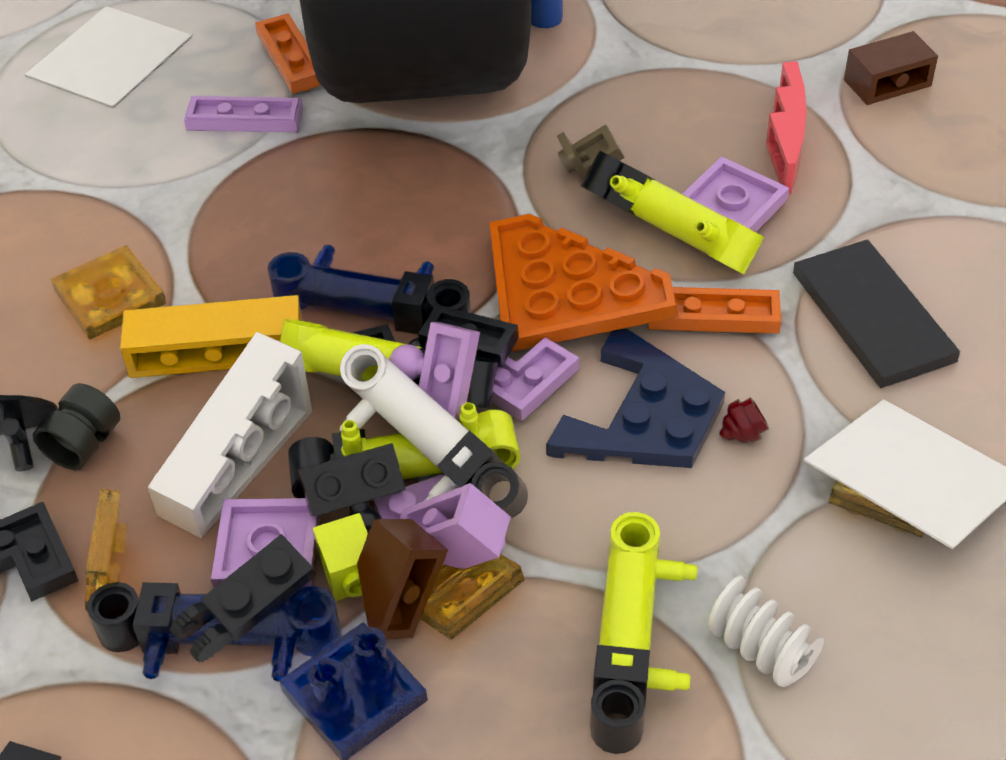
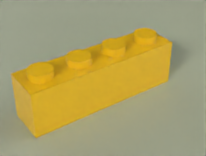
(199, 334)

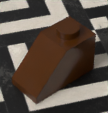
(398, 575)

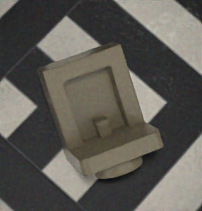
(582, 153)

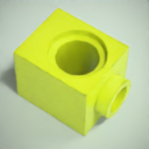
(339, 549)

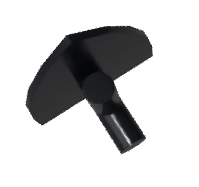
(17, 415)

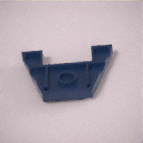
(660, 418)

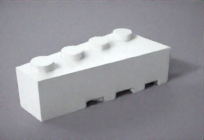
(233, 435)

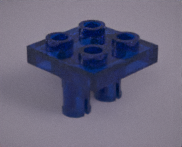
(353, 690)

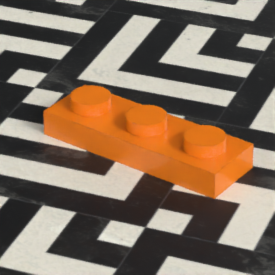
(288, 52)
(724, 310)

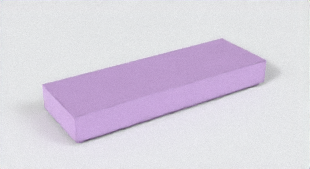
(243, 114)

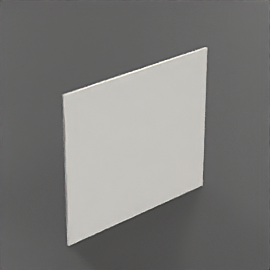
(108, 56)
(914, 472)

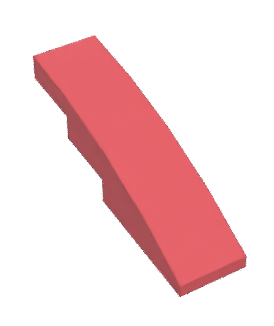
(787, 125)

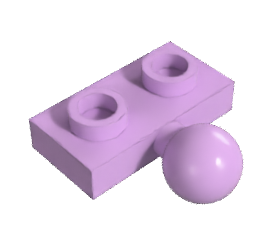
(445, 367)

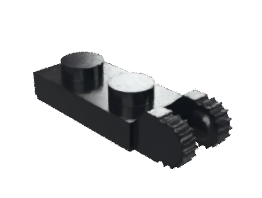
(244, 598)

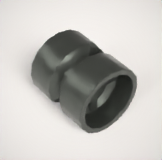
(74, 430)

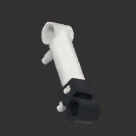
(428, 428)

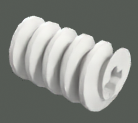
(761, 635)

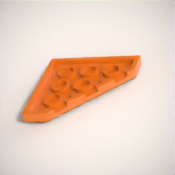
(568, 289)

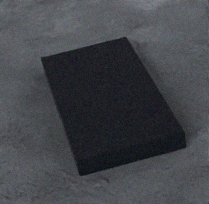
(875, 313)

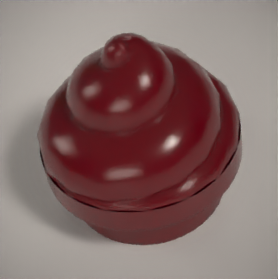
(743, 422)

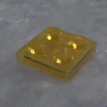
(105, 288)

